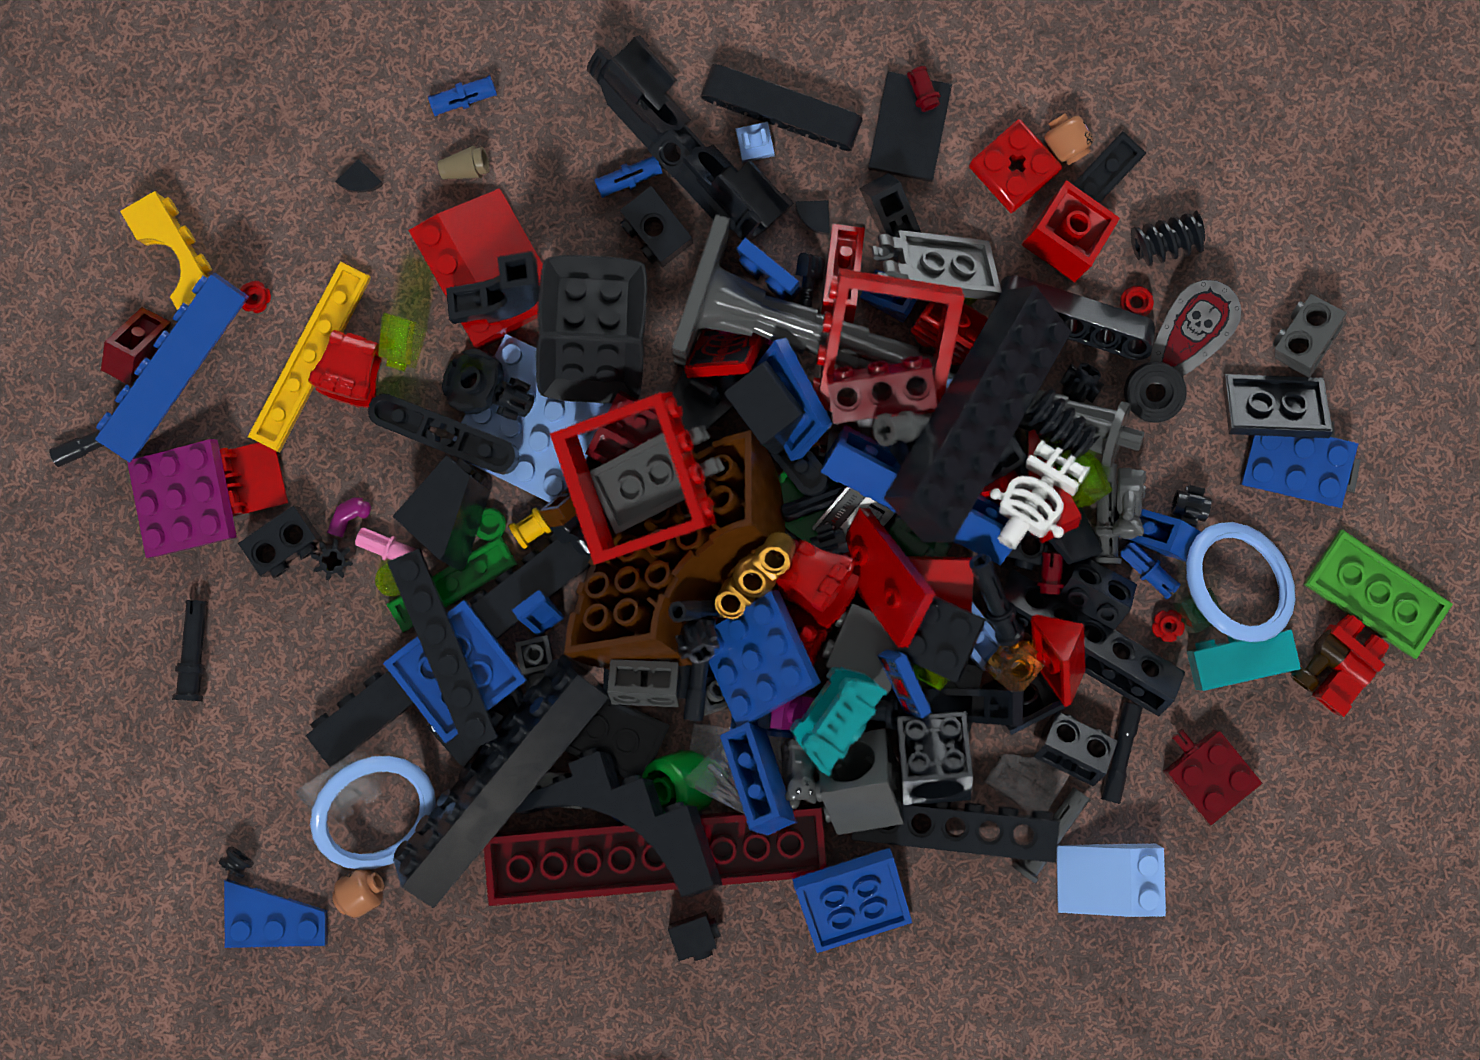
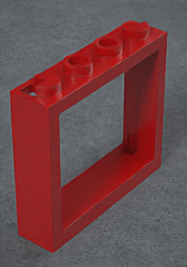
(832, 323)
(584, 492)

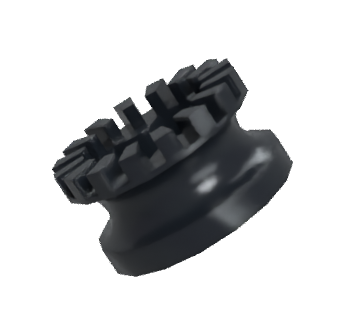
(236, 862)

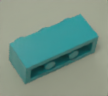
(1241, 661)

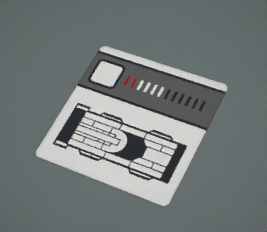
(845, 508)

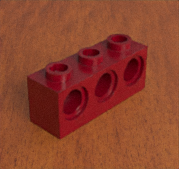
(896, 399)

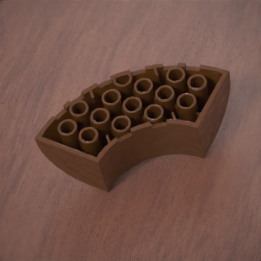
(628, 598)

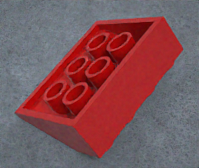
(465, 249)

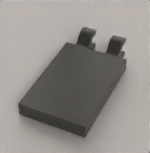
(941, 261)
(644, 481)

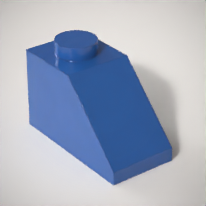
(1166, 535)

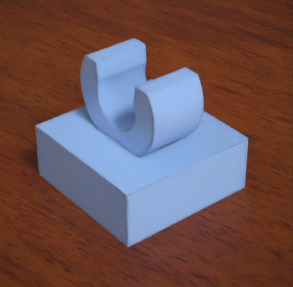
(755, 142)

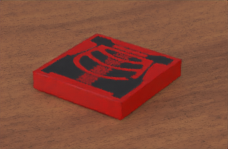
(723, 354)

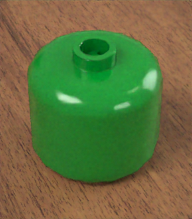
(668, 778)

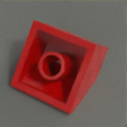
(1071, 231)

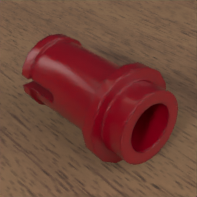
(926, 96)
(1050, 574)

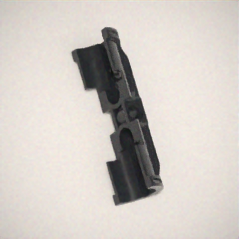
(636, 92)

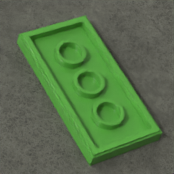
(1378, 594)

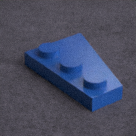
(269, 920)

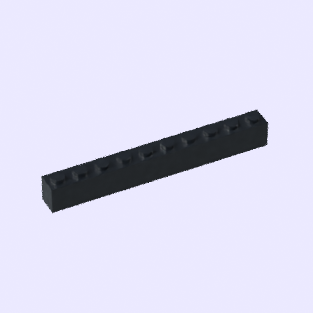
(385, 699)

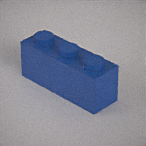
(757, 778)

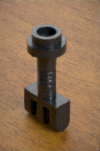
(810, 268)

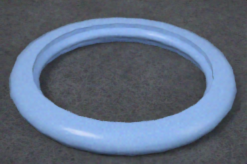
(1209, 609)
(341, 779)

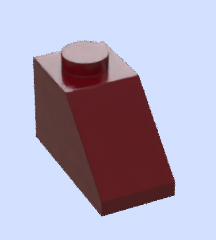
(131, 344)

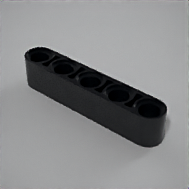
(781, 106)
(1094, 321)

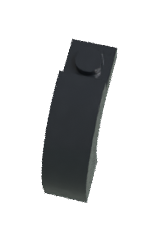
(499, 298)
(980, 704)

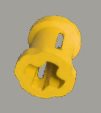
(529, 528)

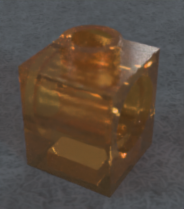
(1021, 675)

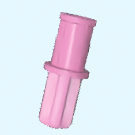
(381, 545)

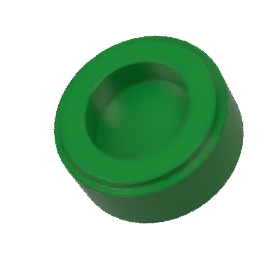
(492, 524)

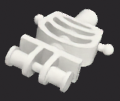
(1022, 505)

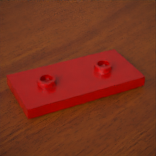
(887, 578)

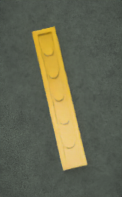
(292, 386)

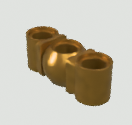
(761, 563)

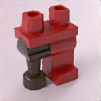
(1351, 662)

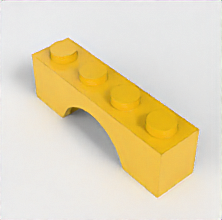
(154, 223)

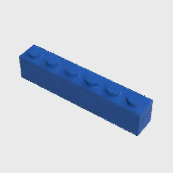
(171, 367)
(871, 470)

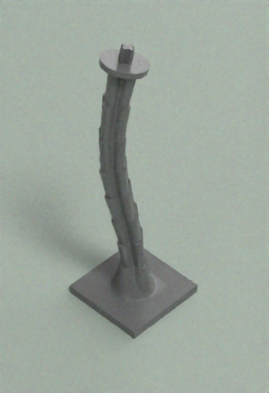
(736, 306)

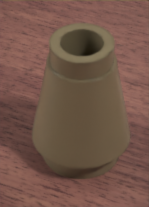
(465, 164)

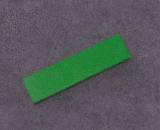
(453, 584)

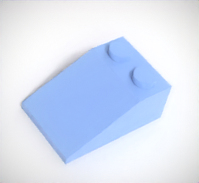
(1111, 879)

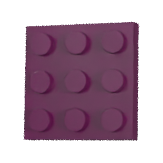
(182, 498)

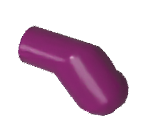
(347, 511)

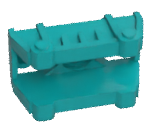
(837, 716)

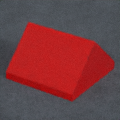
(1061, 652)

